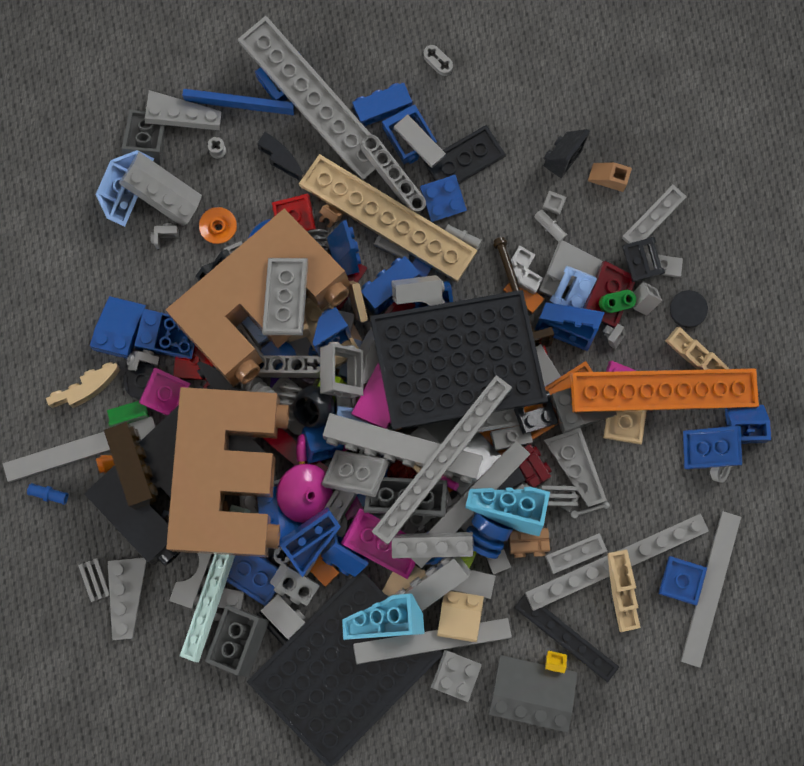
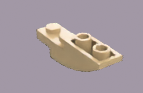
(92, 384)

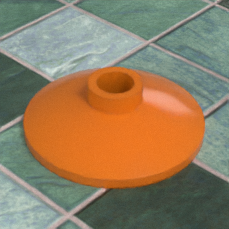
(215, 217)

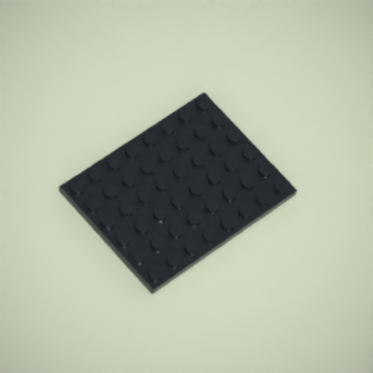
(448, 353)
(321, 688)

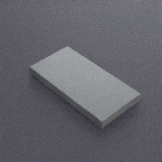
(285, 296)

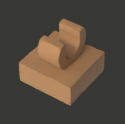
(331, 213)

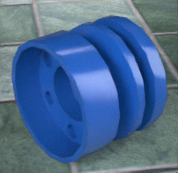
(488, 536)

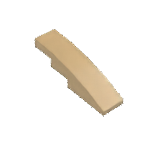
(693, 351)
(623, 590)

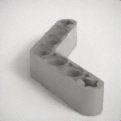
(289, 362)

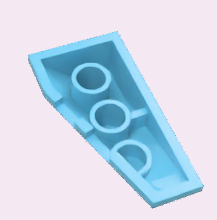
(515, 508)
(391, 617)

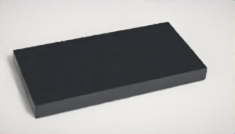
(468, 156)

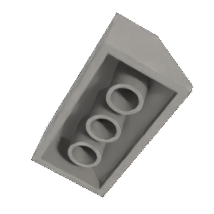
(161, 189)

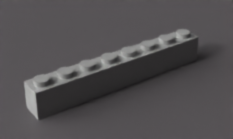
(396, 446)

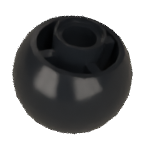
(312, 407)

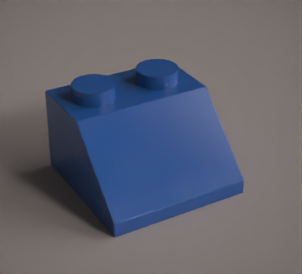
(330, 328)
(343, 557)

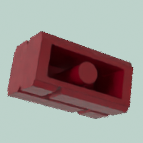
(533, 469)

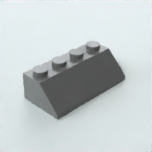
(392, 488)

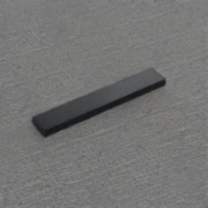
(568, 639)

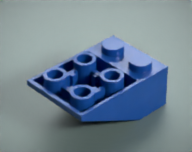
(162, 336)

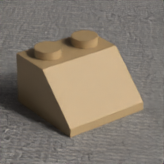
(460, 616)

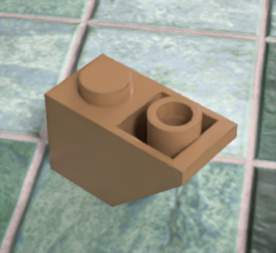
(610, 175)

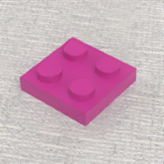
(162, 392)

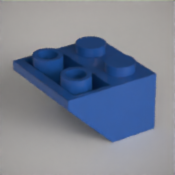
(344, 248)
(753, 423)

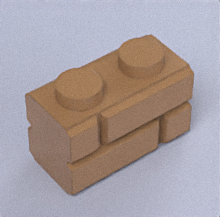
(524, 543)

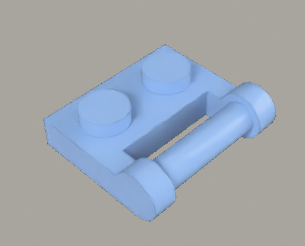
(578, 290)

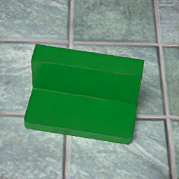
(127, 413)

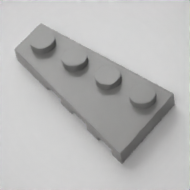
(177, 112)
(575, 460)
(125, 594)

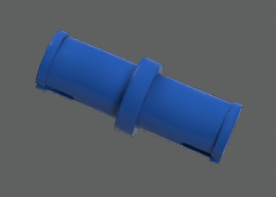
(47, 493)

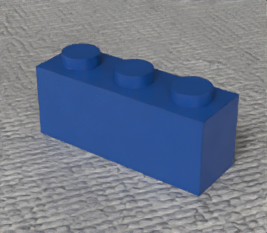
(382, 104)

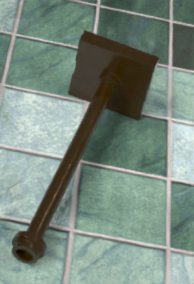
(543, 336)

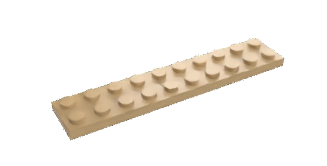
(388, 218)

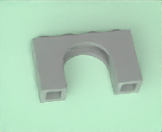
(419, 289)

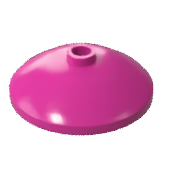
(294, 491)

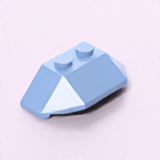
(114, 198)

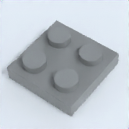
(456, 675)

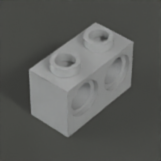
(293, 585)

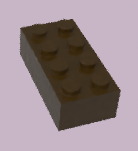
(131, 466)

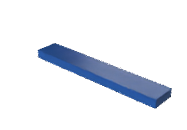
(237, 101)

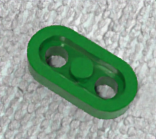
(618, 300)

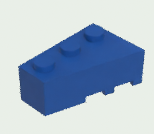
(571, 324)
(309, 540)

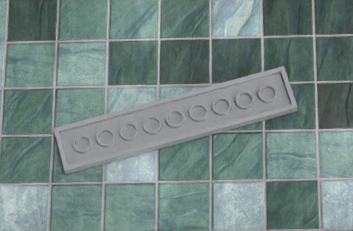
(309, 94)

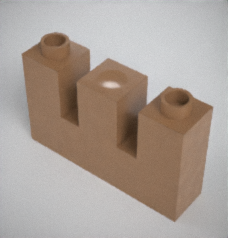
(237, 291)
(208, 471)

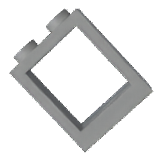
(354, 371)

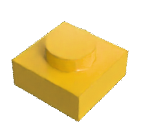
(556, 661)

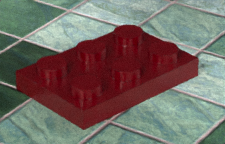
(609, 280)

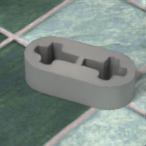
(435, 63)

